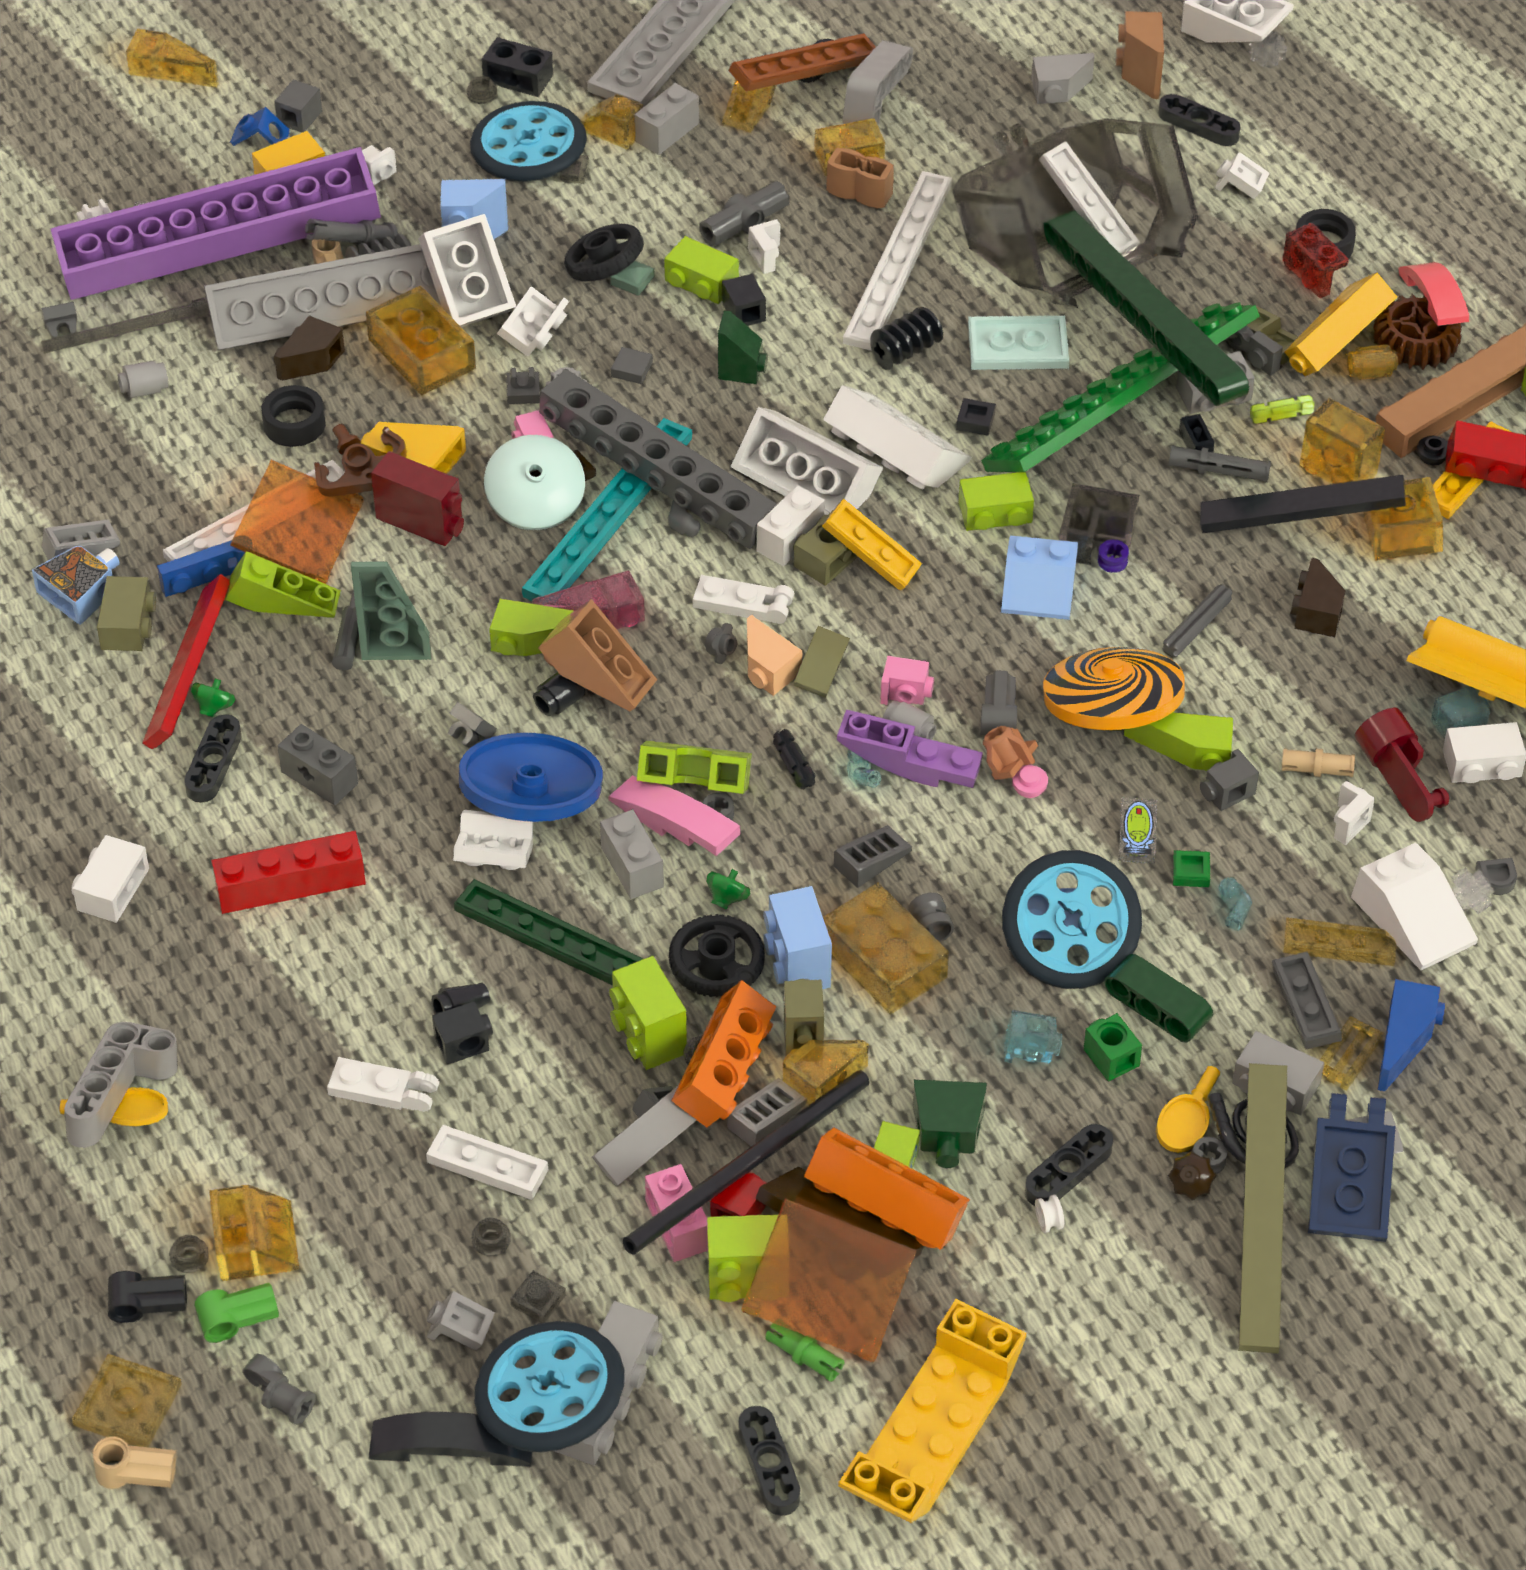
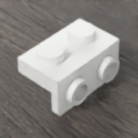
(531, 321)
(493, 840)

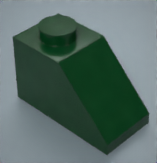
(739, 351)

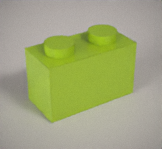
(699, 269)
(996, 501)

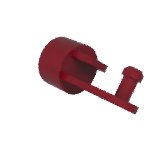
(1396, 752)

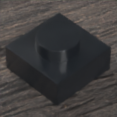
(975, 416)

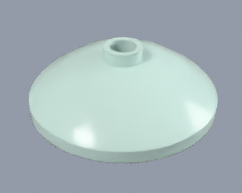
(531, 500)

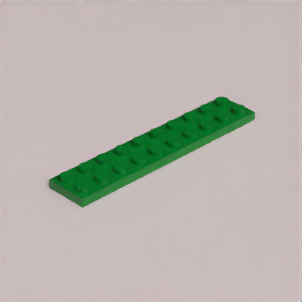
(1107, 396)

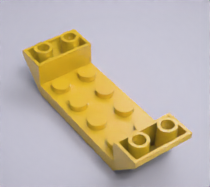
(937, 1414)

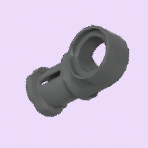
(278, 1390)

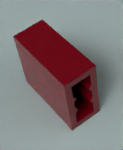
(417, 498)

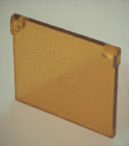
(296, 523)
(828, 1280)

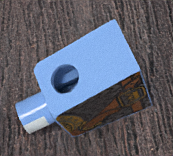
(75, 581)

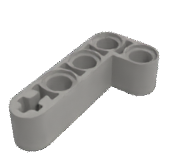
(875, 80)
(121, 1055)

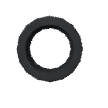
(1333, 222)
(293, 398)

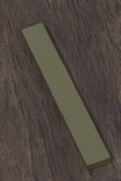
(1263, 1209)

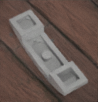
(643, 1139)

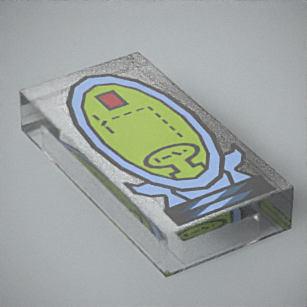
(1137, 830)

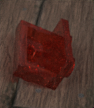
(1313, 258)

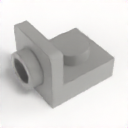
(460, 1320)

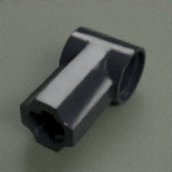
(133, 1295)

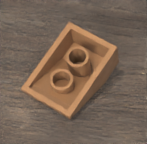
(597, 657)

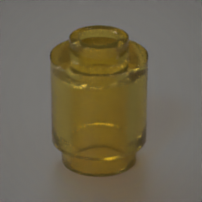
(1372, 362)

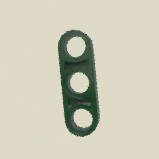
(1159, 997)

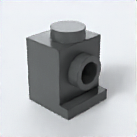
(1230, 781)

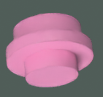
(1030, 781)

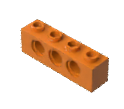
(725, 1054)

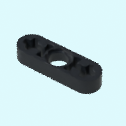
(1217, 128)
(214, 771)
(1071, 1150)
(773, 1444)

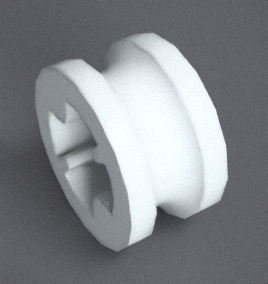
(1049, 1213)

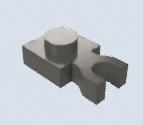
(1260, 349)

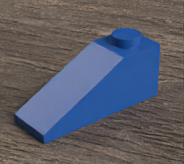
(1409, 1026)

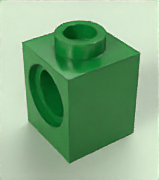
(1112, 1046)

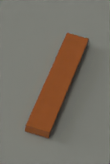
(801, 62)

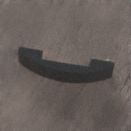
(442, 1435)

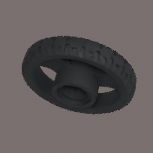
(604, 252)
(715, 954)

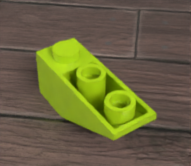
(276, 589)

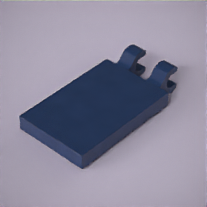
(1352, 1173)

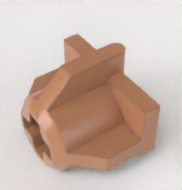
(1007, 751)

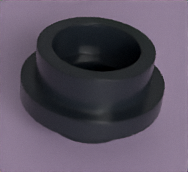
(1432, 450)

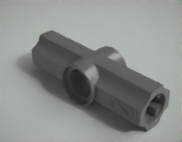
(743, 212)

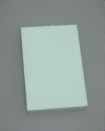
(1018, 342)

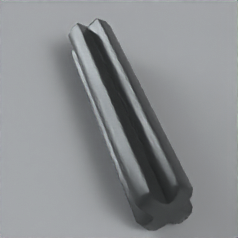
(1197, 620)

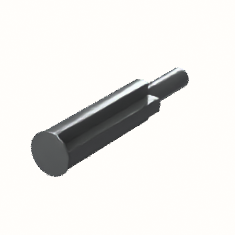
(346, 638)

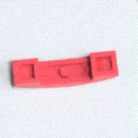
(1440, 289)

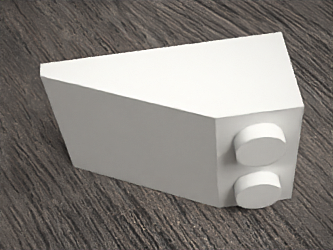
(1233, 19)
(1414, 905)

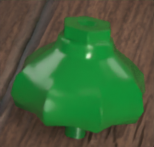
(211, 698)
(726, 889)

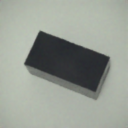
(1195, 433)

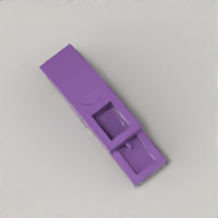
(897, 750)

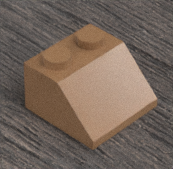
(1142, 51)

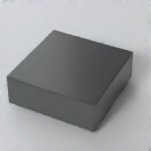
(631, 365)

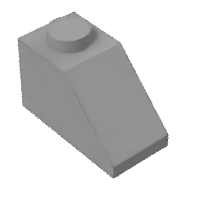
(1060, 76)

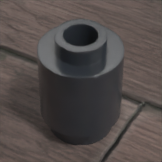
(557, 694)

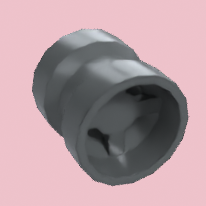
(930, 912)

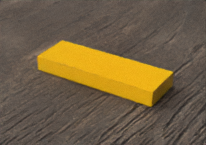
(872, 544)

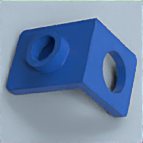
(259, 123)

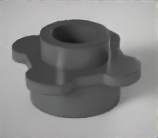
(721, 642)

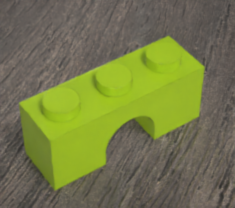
(695, 765)

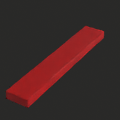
(186, 662)

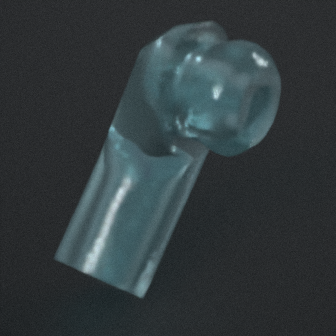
(1237, 901)

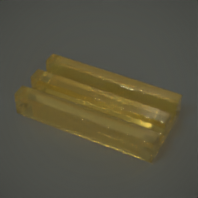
(1335, 1074)

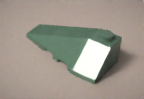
(386, 617)

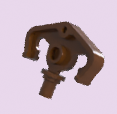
(357, 463)

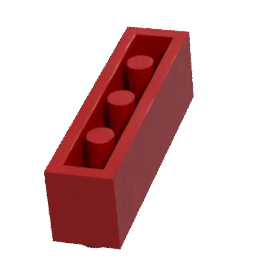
(1487, 454)
(288, 872)

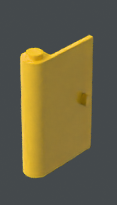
(1474, 660)

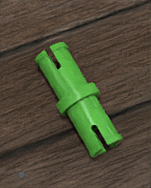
(806, 1351)

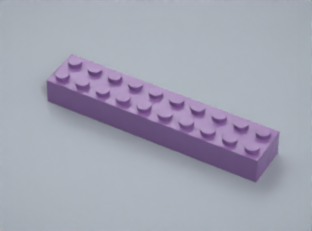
(213, 223)

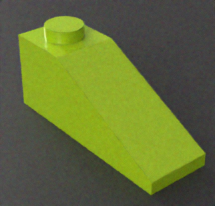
(522, 627)
(1188, 738)

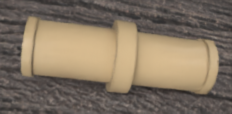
(1318, 762)

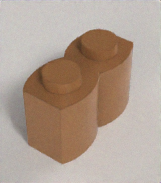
(860, 177)

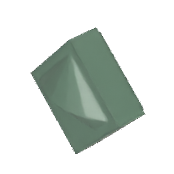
(633, 278)

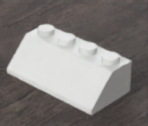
(894, 438)
(789, 454)

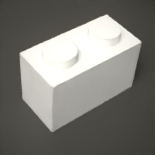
(786, 522)
(1484, 752)
(110, 878)

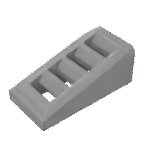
(62, 538)
(751, 1133)

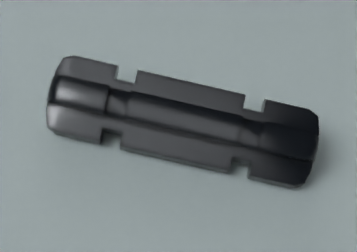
(794, 759)

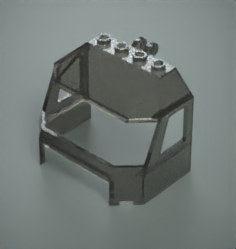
(1014, 195)

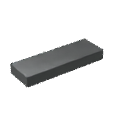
(1306, 1000)

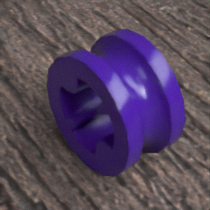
(1116, 548)

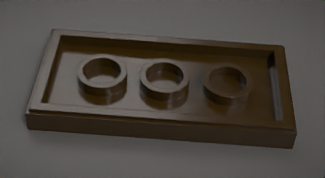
(801, 1190)

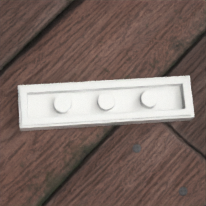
(1087, 197)

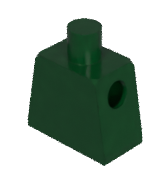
(948, 1117)

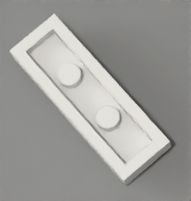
(487, 1162)

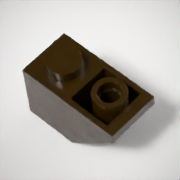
(309, 350)
(1321, 601)

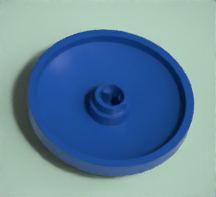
(530, 777)

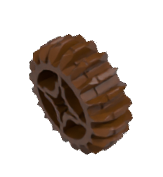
(1414, 333)

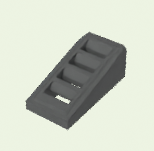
(860, 873)

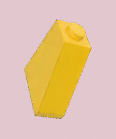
(427, 444)

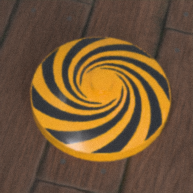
(1114, 688)

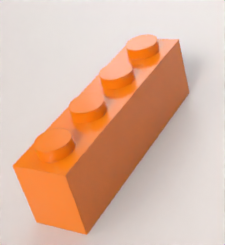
(886, 1189)

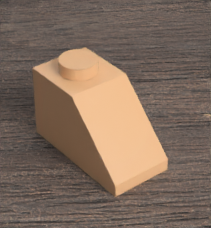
(770, 657)

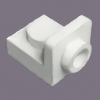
(380, 164)
(1242, 174)
(764, 244)
(1354, 812)

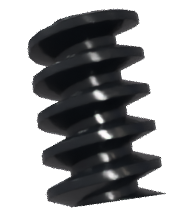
(905, 336)

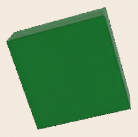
(1191, 868)

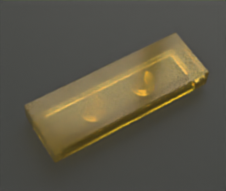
(1339, 941)

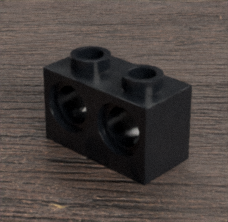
(518, 66)

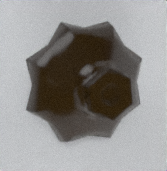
(1192, 1175)

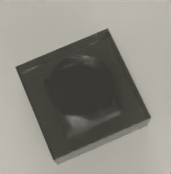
(538, 1297)

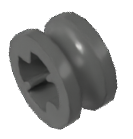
(723, 801)
(1213, 1145)

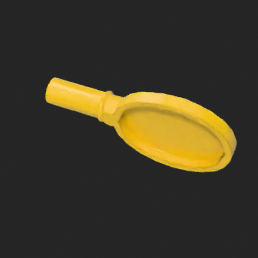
(137, 1107)
(1187, 1115)

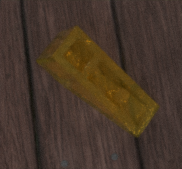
(167, 58)

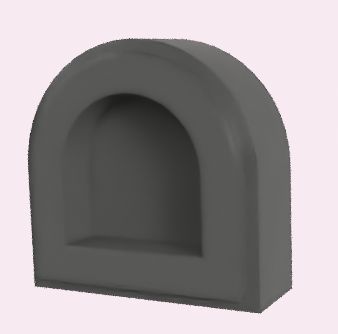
(1500, 874)

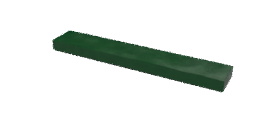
(543, 931)

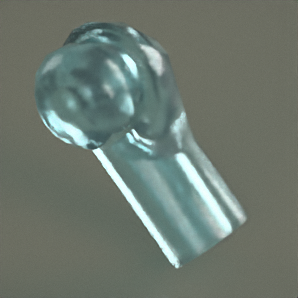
(860, 771)

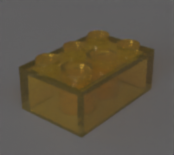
(421, 340)
(885, 948)

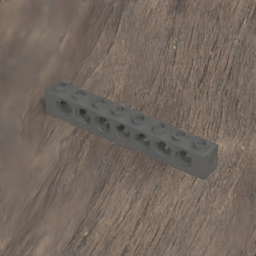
(655, 457)

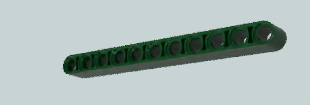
(1146, 308)

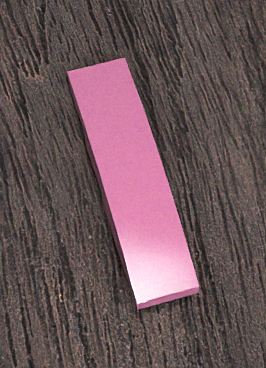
(677, 814)

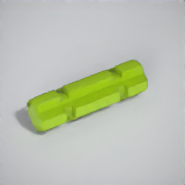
(1281, 409)

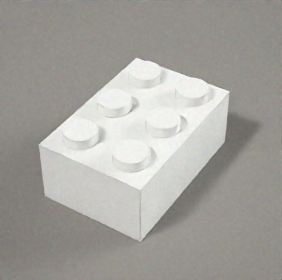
(467, 271)

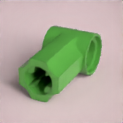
(225, 1313)

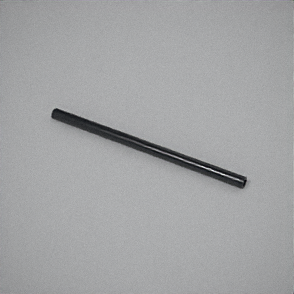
(744, 1163)

